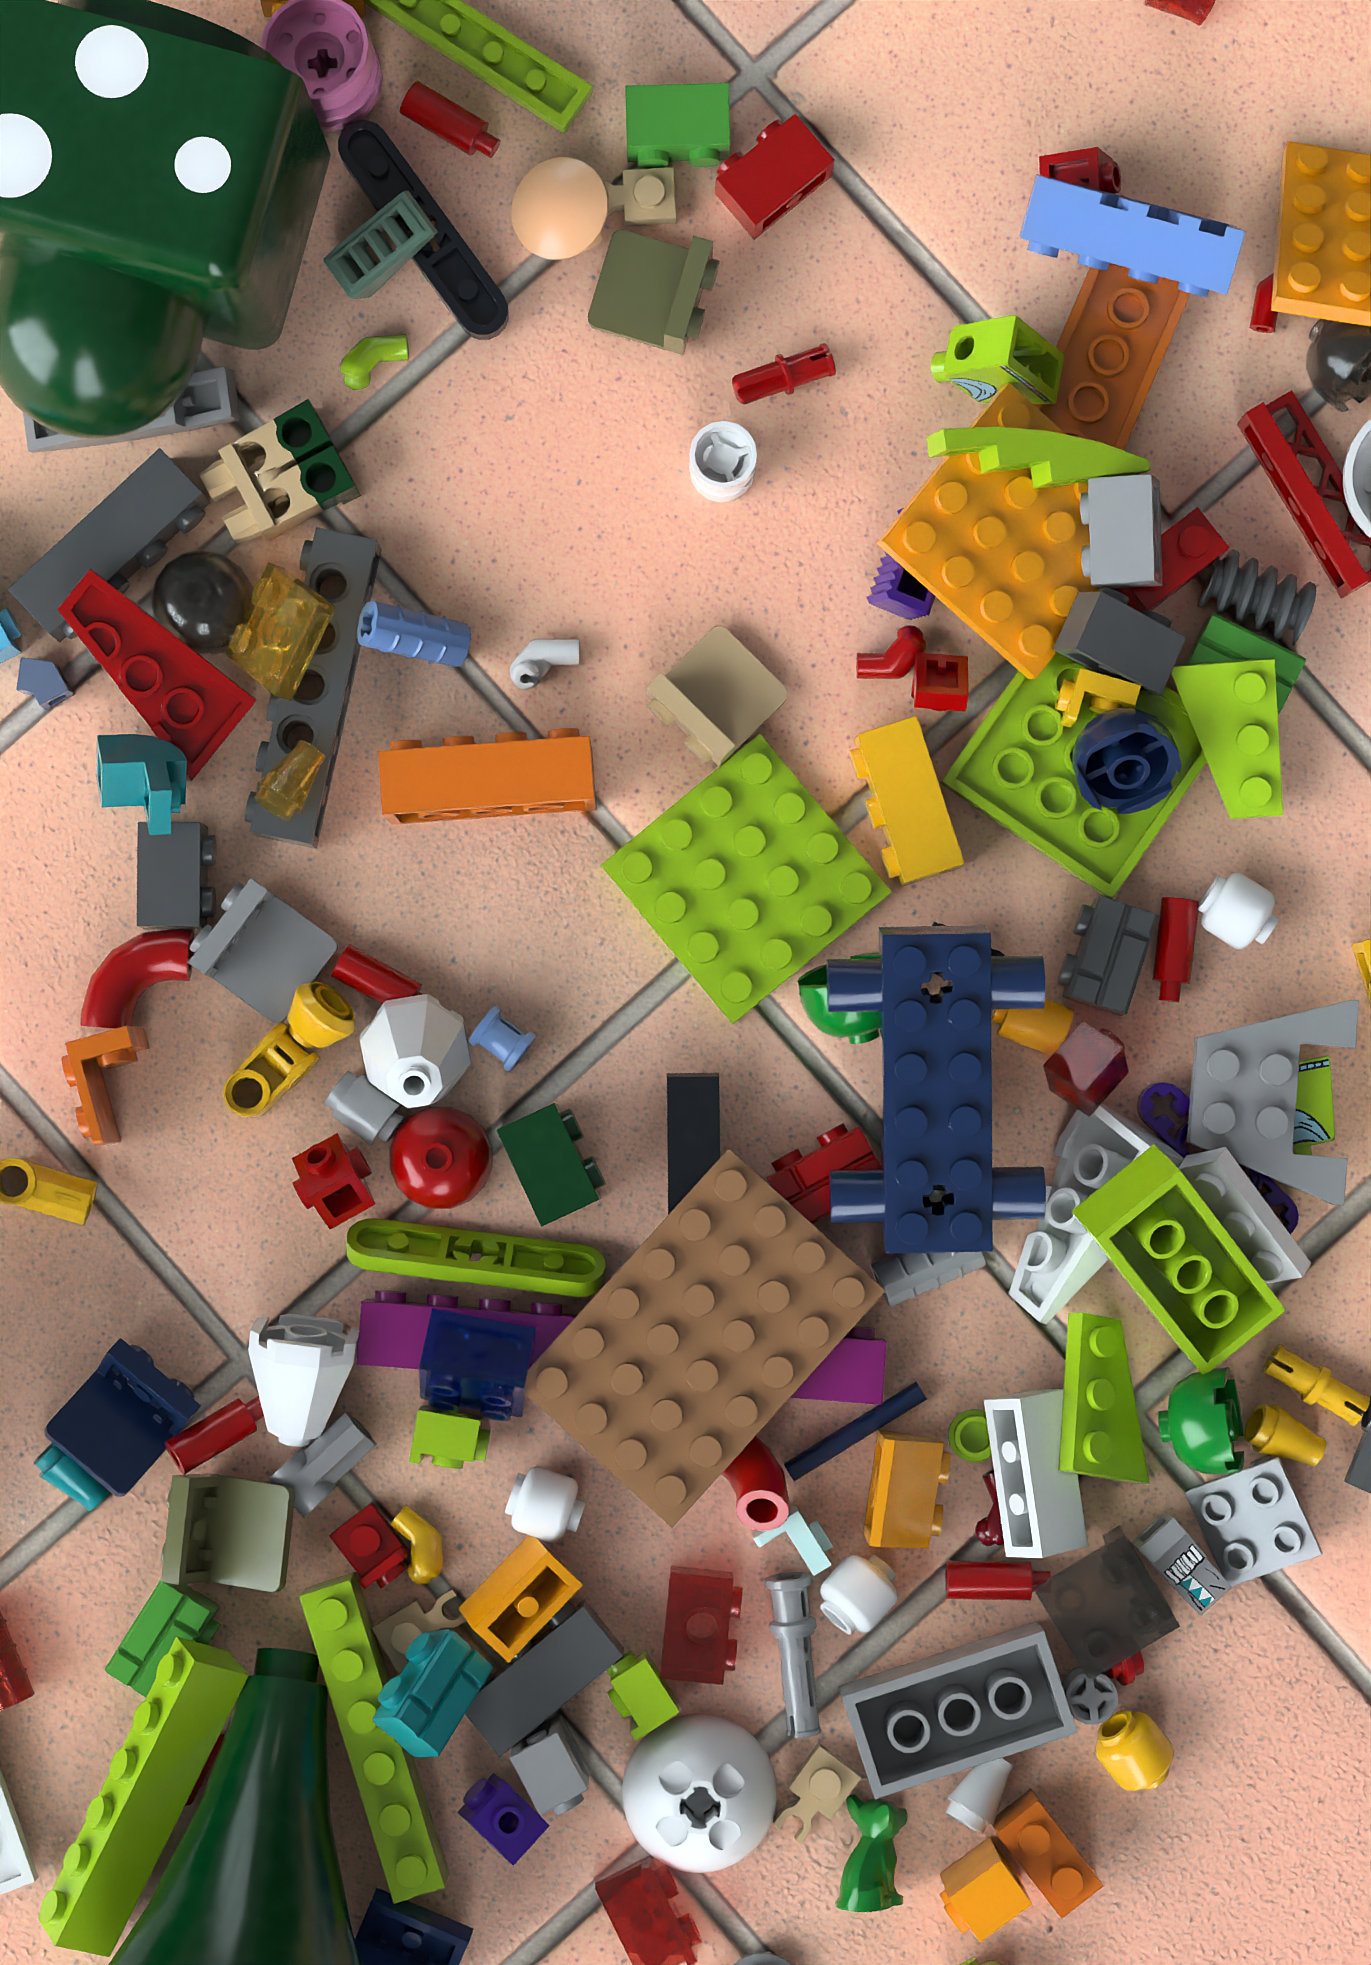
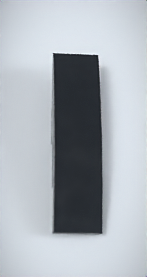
(691, 1130)

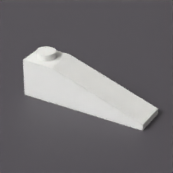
(1061, 1251)

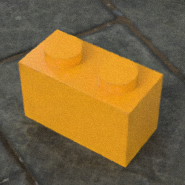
(520, 1597)
(983, 1891)

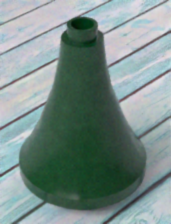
(260, 1854)

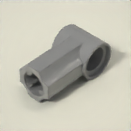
(318, 1468)

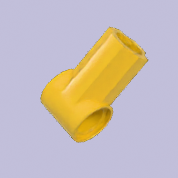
(51, 1191)

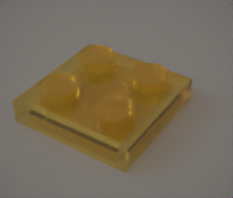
(280, 631)

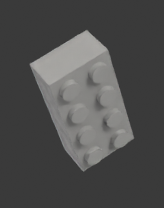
(957, 1709)

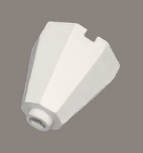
(415, 1050)
(300, 1372)

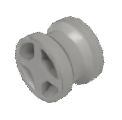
(1090, 1705)

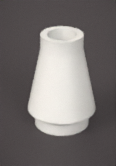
(979, 1795)

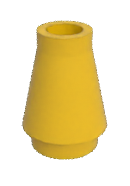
(1281, 1435)

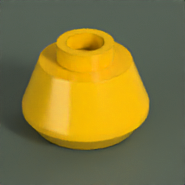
(319, 1015)

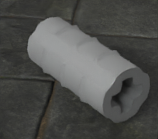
(912, 1274)

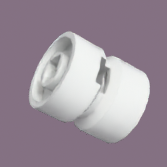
(722, 461)

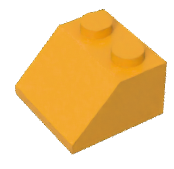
(904, 1490)

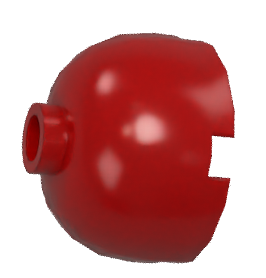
(440, 1157)

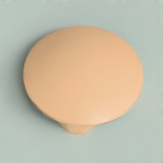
(560, 208)

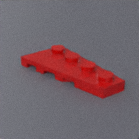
(157, 672)

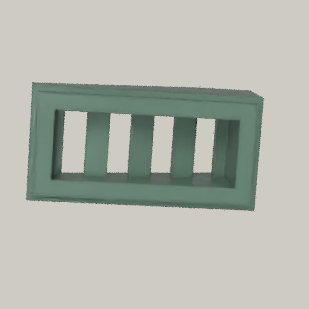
(354, 265)

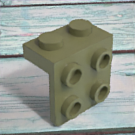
(653, 290)
(227, 1532)

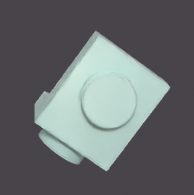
(808, 1539)

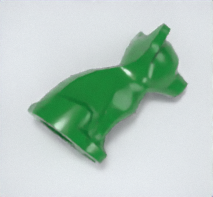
(870, 1869)

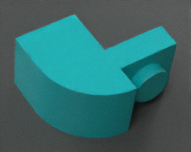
(142, 773)

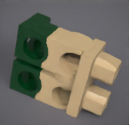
(283, 473)

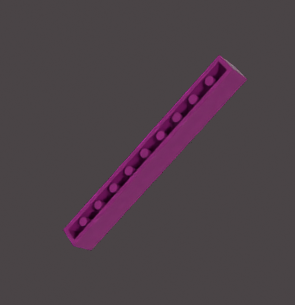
(395, 1334)

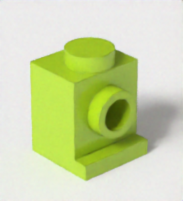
(449, 1437)
(641, 1693)

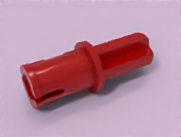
(784, 374)

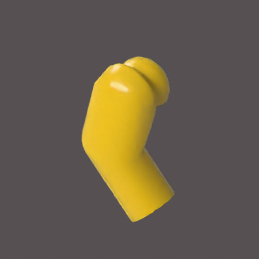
(425, 1545)

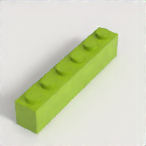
(381, 1767)
(142, 1797)

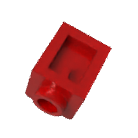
(1083, 167)
(940, 682)
(371, 1547)

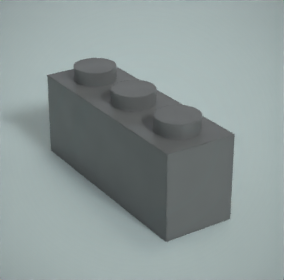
(543, 1676)

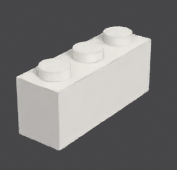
(1036, 1500)

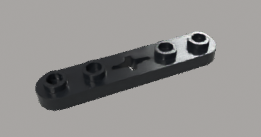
(454, 268)

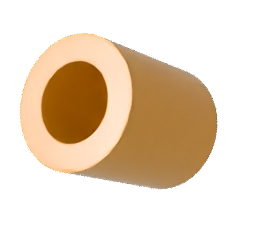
(1035, 1028)

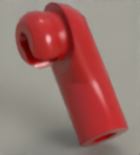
(897, 659)

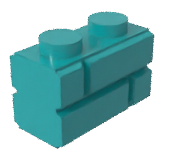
(431, 1692)

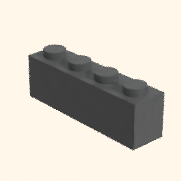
(113, 539)

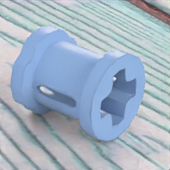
(502, 1038)

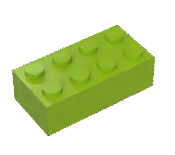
(1179, 1259)

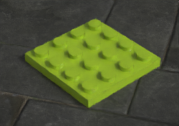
(1025, 778)
(746, 879)

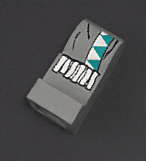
(1181, 1563)

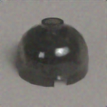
(1340, 362)
(202, 599)

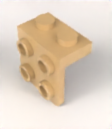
(716, 696)

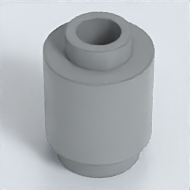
(364, 1108)

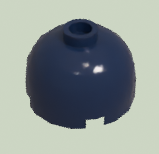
(1125, 760)

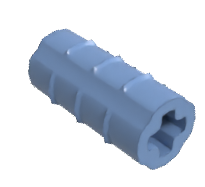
(413, 634)

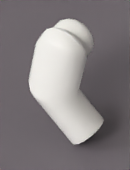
(539, 657)

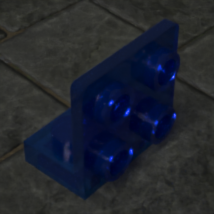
(475, 1364)

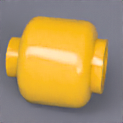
(1134, 1750)

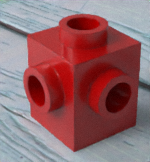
(333, 1180)

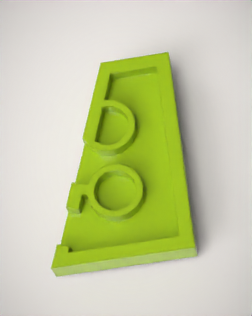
(1237, 729)
(1099, 1404)

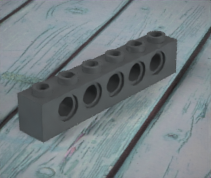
(357, 562)

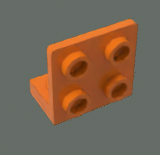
(84, 1070)

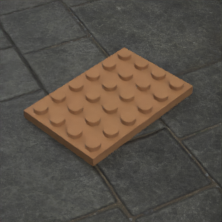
(700, 1338)

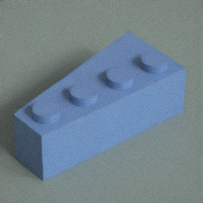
(1132, 235)

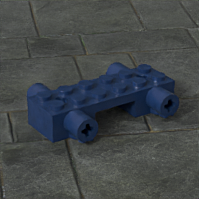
(936, 1089)

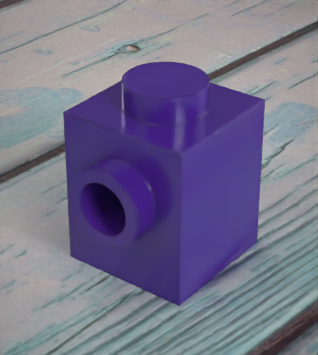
(502, 1817)

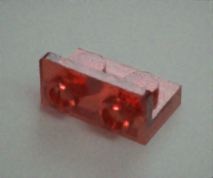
(646, 1916)

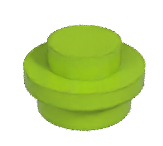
(970, 1436)

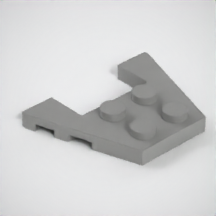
(1248, 1095)

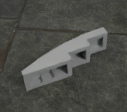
(206, 402)

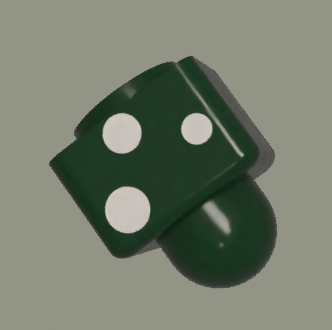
(143, 204)

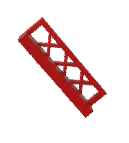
(1299, 494)

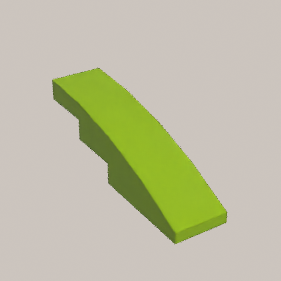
(1052, 456)

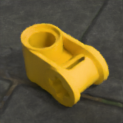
(270, 1070)

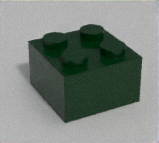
(550, 1162)

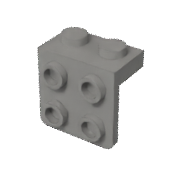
(262, 950)

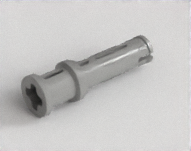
(793, 1629)

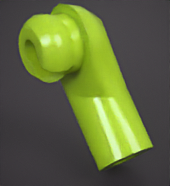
(367, 354)

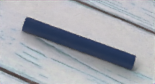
(855, 1431)

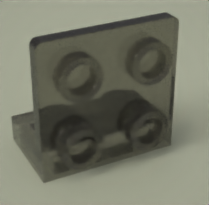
(1107, 1605)

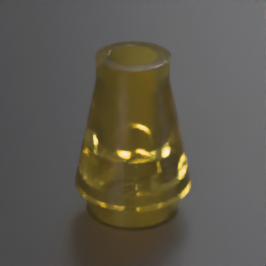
(290, 781)

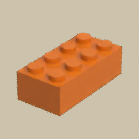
(487, 778)

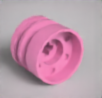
(324, 35)

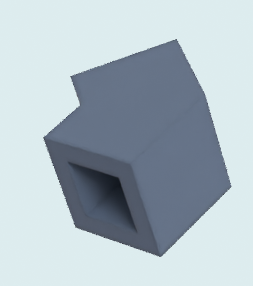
(43, 681)

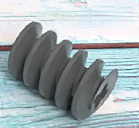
(1259, 595)

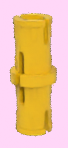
(1316, 1384)

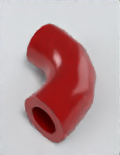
(130, 971)
(759, 1487)

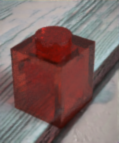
(1086, 1067)

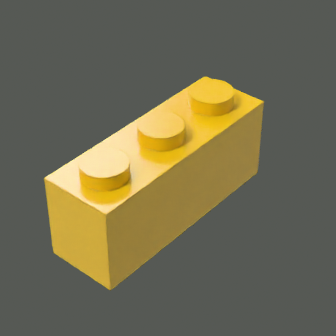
(906, 802)

